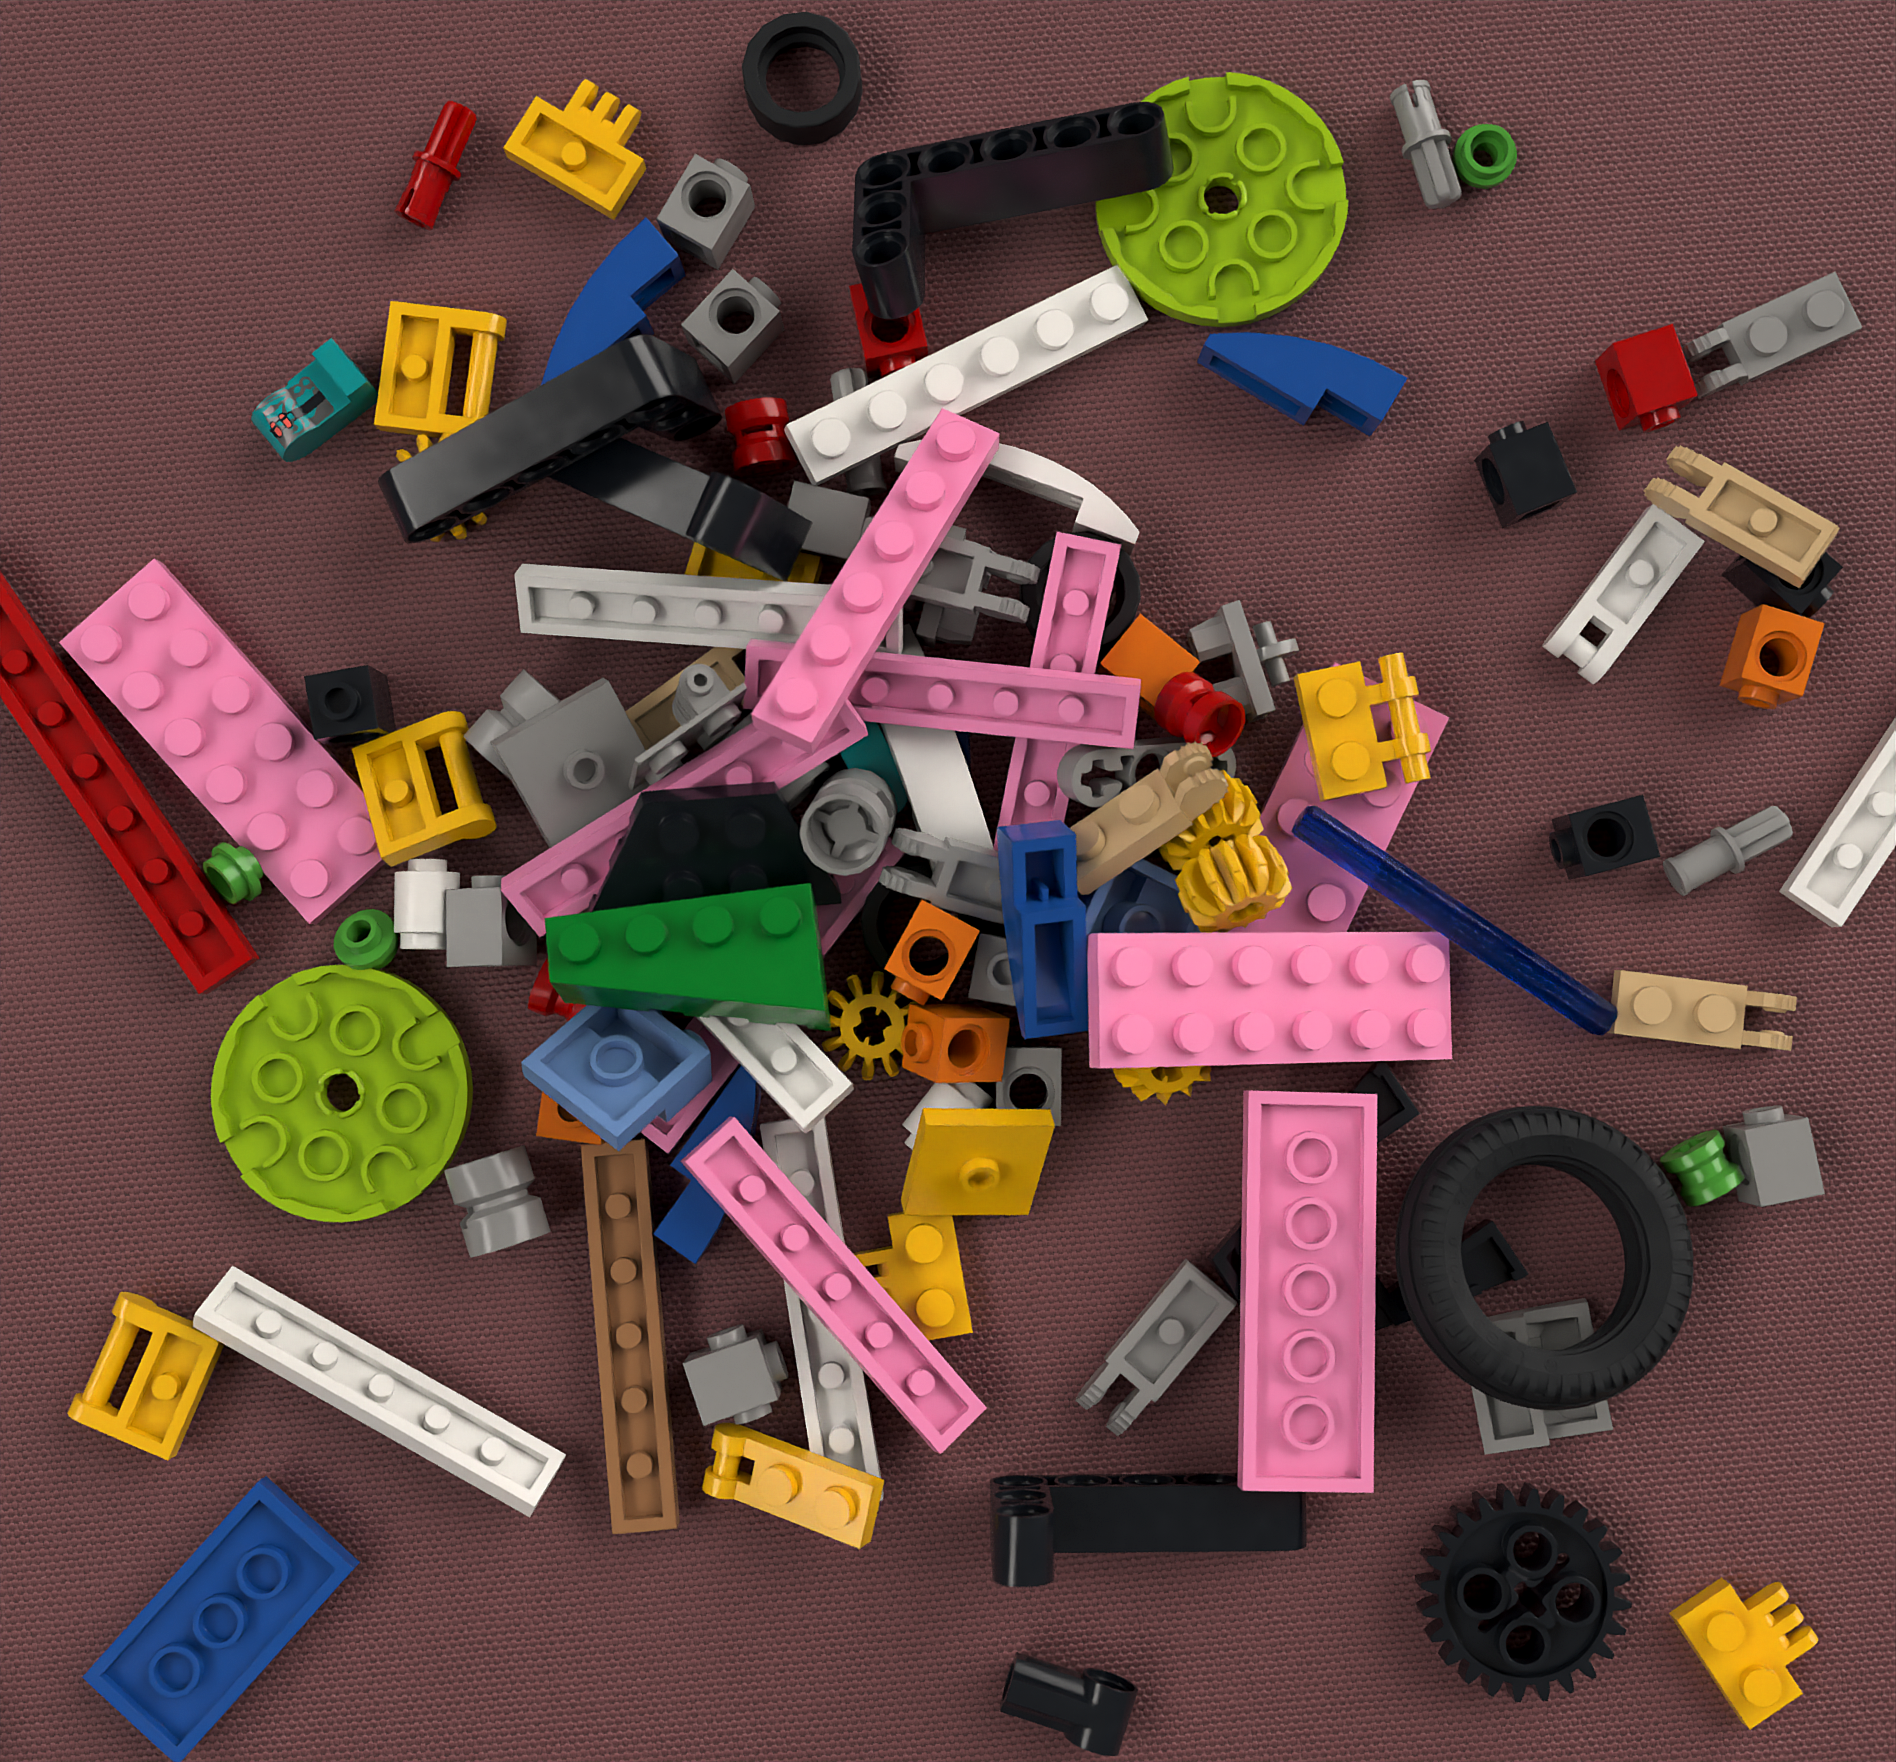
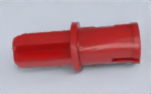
(436, 166)

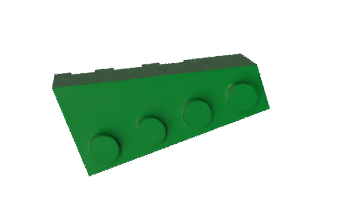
(700, 956)

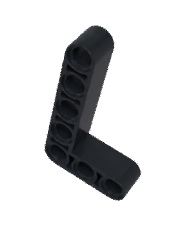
(993, 179)
(545, 430)
(693, 505)
(1131, 1515)

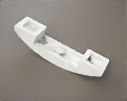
(1054, 483)
(936, 776)

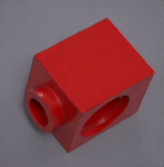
(884, 357)
(1646, 379)

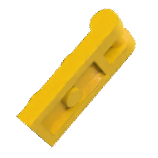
(794, 1484)

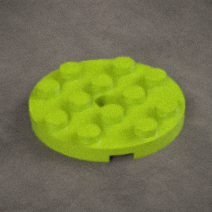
(1287, 217)
(276, 1106)

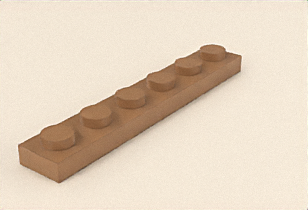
(630, 1337)

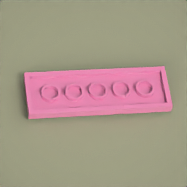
(230, 739)
(1322, 892)
(1267, 998)
(1307, 1292)

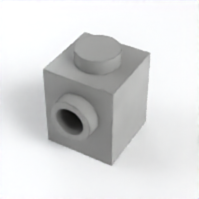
(736, 1375)

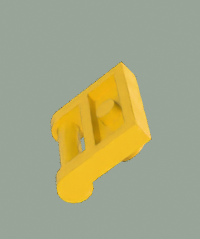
(420, 365)
(403, 794)
(165, 1383)

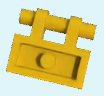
(1343, 732)

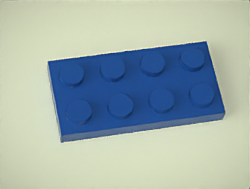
(221, 1620)

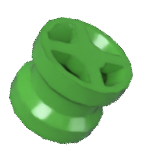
(1702, 1168)

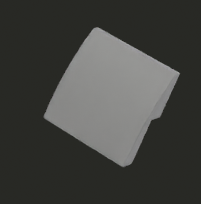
(1514, 1427)

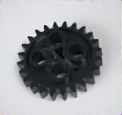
(1560, 1636)

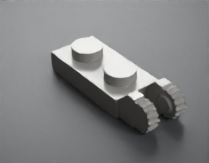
(1776, 334)
(958, 575)
(963, 878)
(1159, 1343)

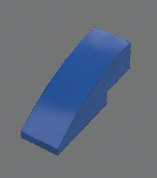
(614, 298)
(1304, 373)
(1044, 927)
(696, 1215)

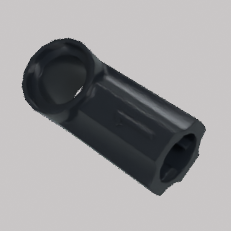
(1085, 1706)

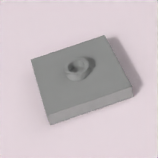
(572, 760)

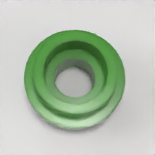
(1492, 140)
(233, 873)
(376, 949)

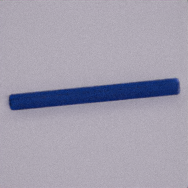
(1454, 920)

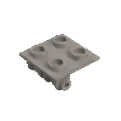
(705, 715)

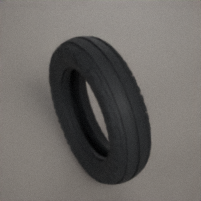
(1652, 1236)

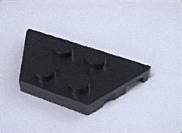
(709, 845)

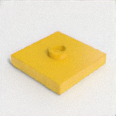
(976, 1161)

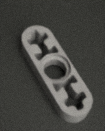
(1123, 763)

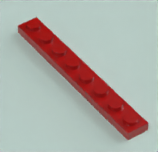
(116, 804)

